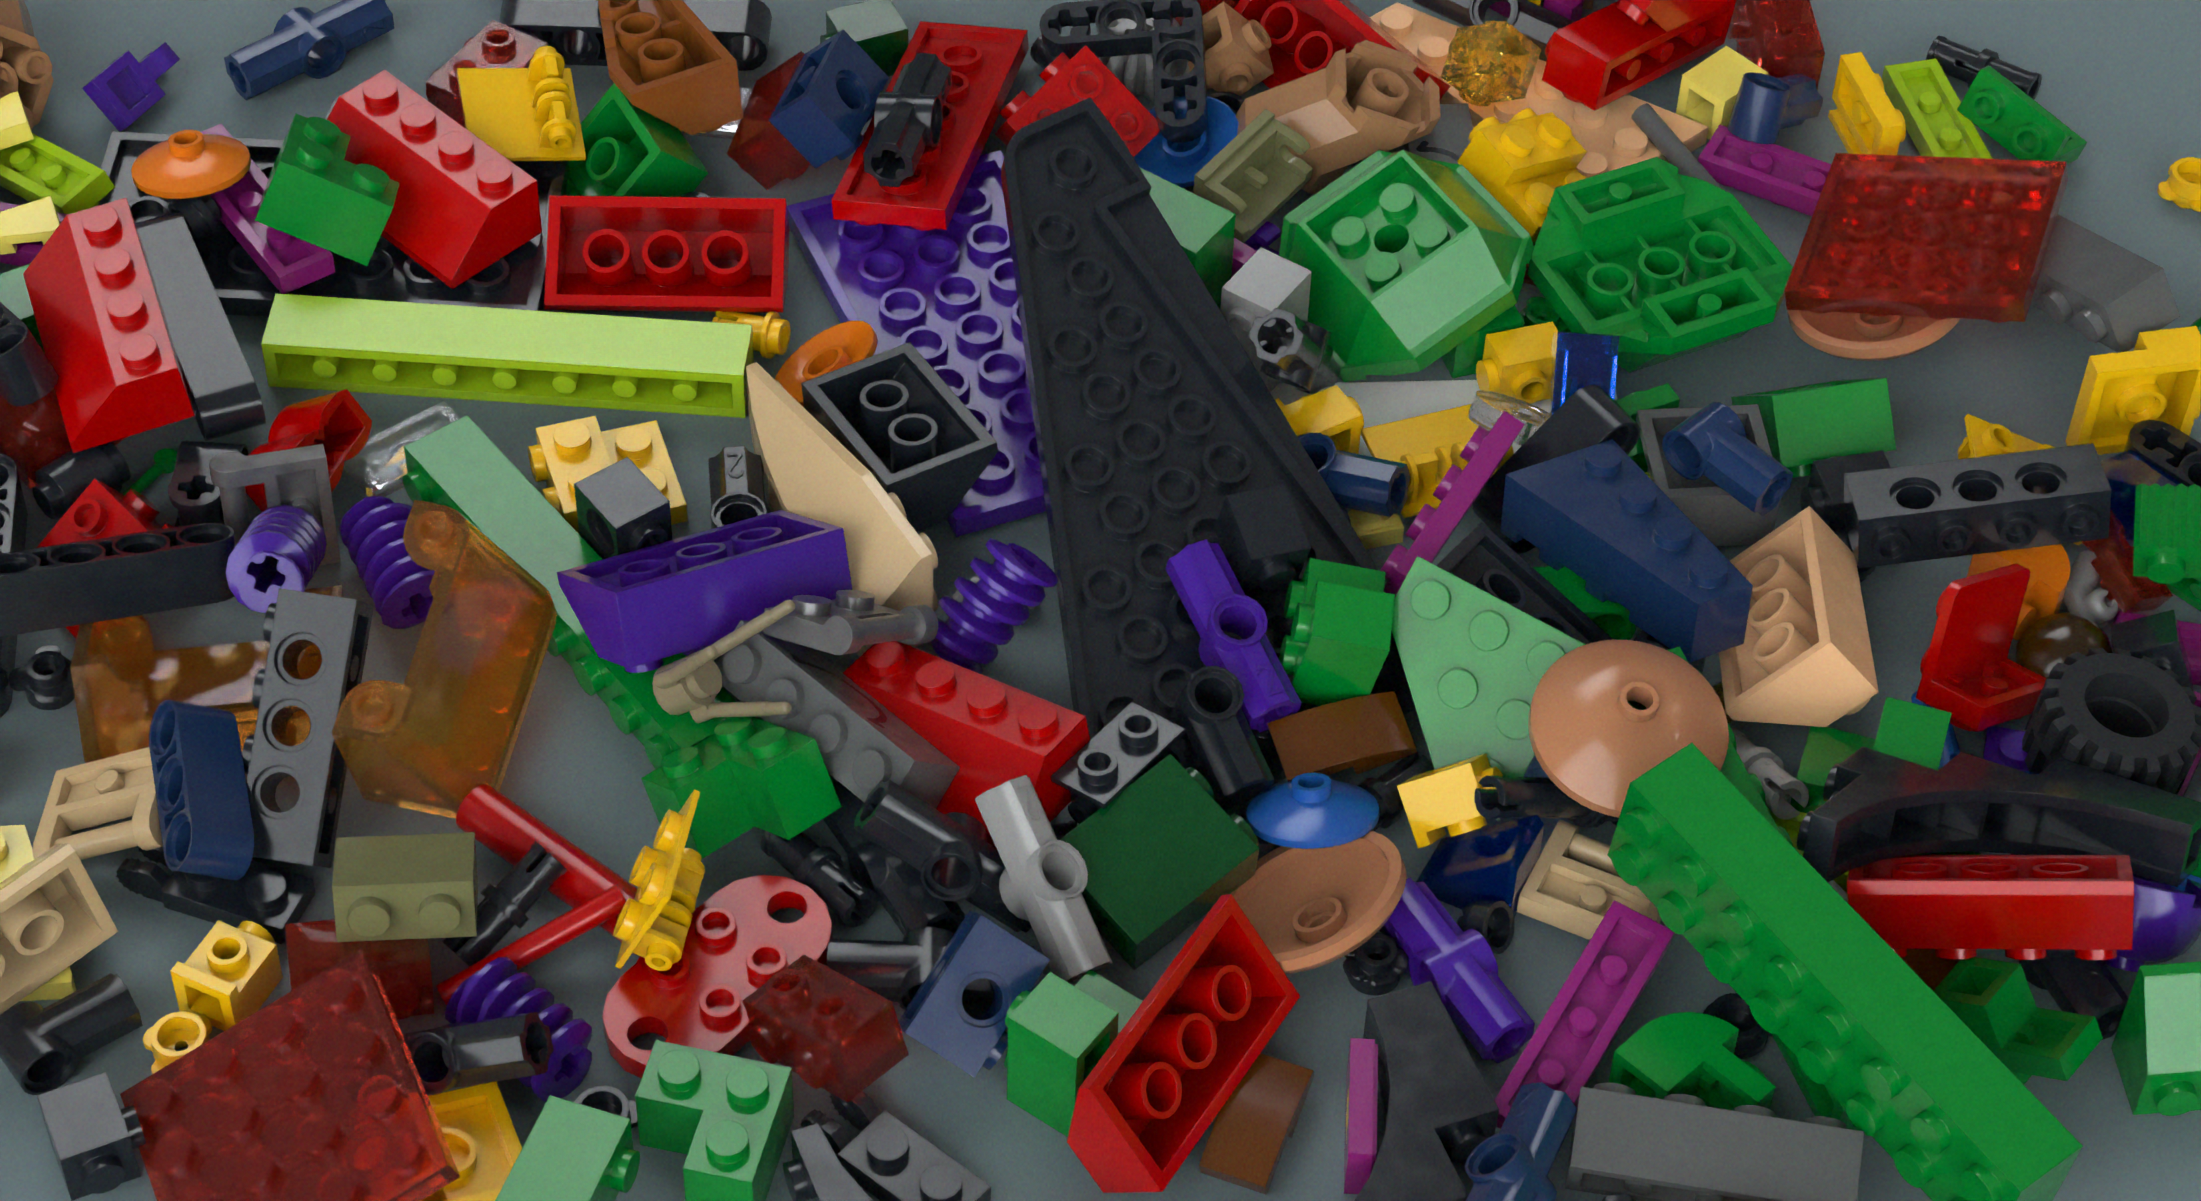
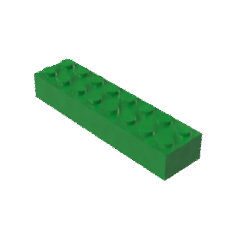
(1834, 990)

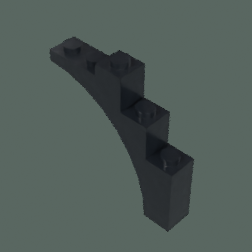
(1898, 808)
(1429, 1098)

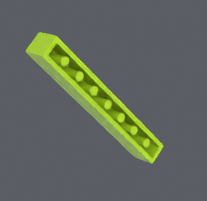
(508, 355)

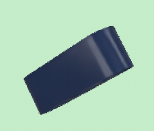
(201, 790)

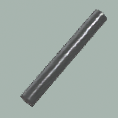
(1670, 144)

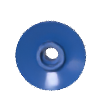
(1182, 161)
(1312, 813)

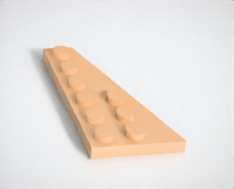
(1605, 134)

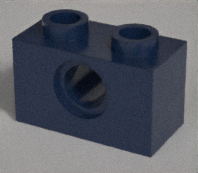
(829, 100)
(937, 1011)

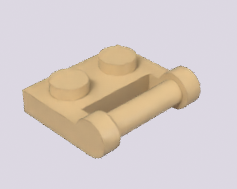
(98, 795)
(1573, 893)

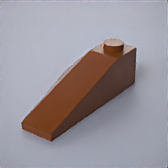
(670, 63)

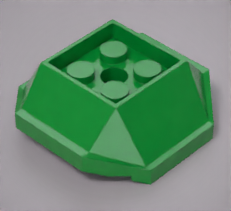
(1404, 261)
(1656, 263)

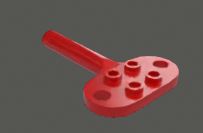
(725, 956)

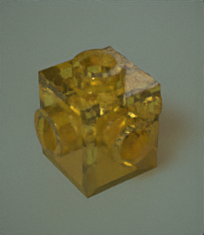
(1490, 63)

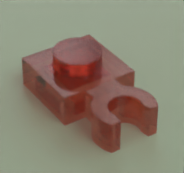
(2115, 569)

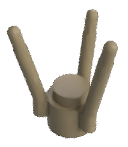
(696, 679)

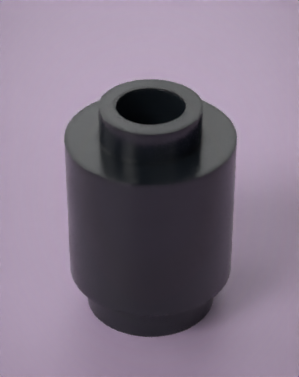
(71, 473)

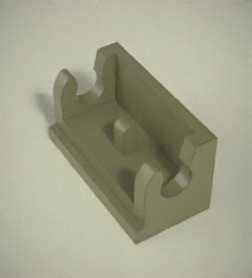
(1255, 173)

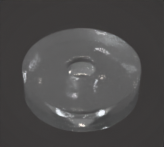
(1489, 406)

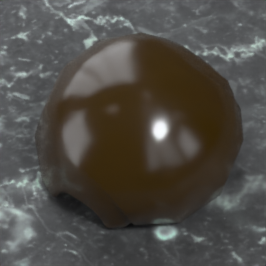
(2055, 638)

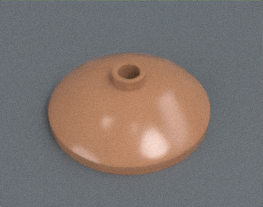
(1868, 336)
(1598, 742)
(1322, 900)

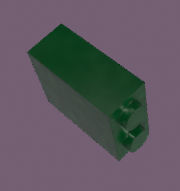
(1160, 859)

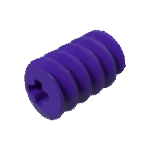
(376, 546)
(274, 553)
(991, 605)
(503, 992)

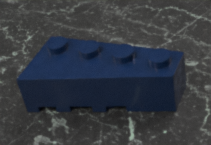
(1630, 546)

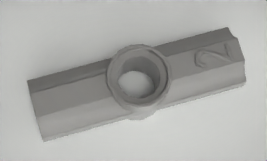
(1043, 879)

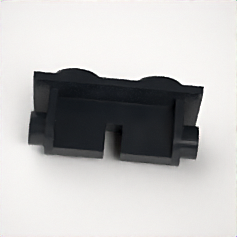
(1115, 759)

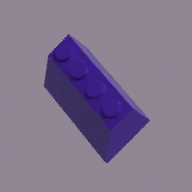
(702, 585)

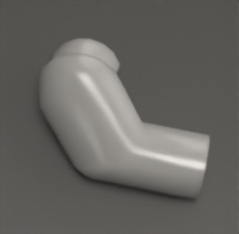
(2082, 597)

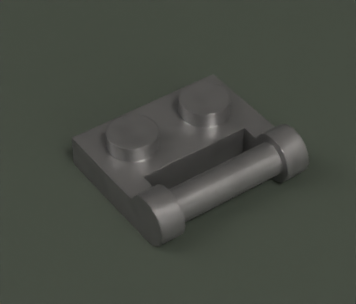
(289, 478)
(852, 621)

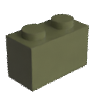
(405, 887)

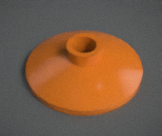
(190, 165)
(827, 352)

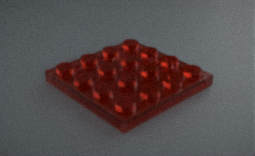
(1928, 237)
(297, 1104)

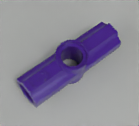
(1220, 605)
(1460, 971)

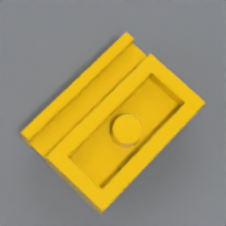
(1864, 112)

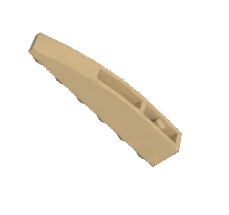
(822, 480)

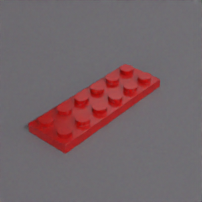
(983, 71)

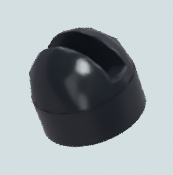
(1492, 920)

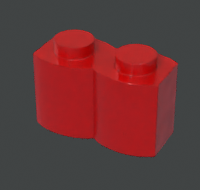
(327, 420)

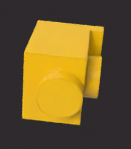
(1518, 362)
(1329, 414)
(1445, 799)
(228, 974)

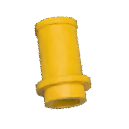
(770, 332)

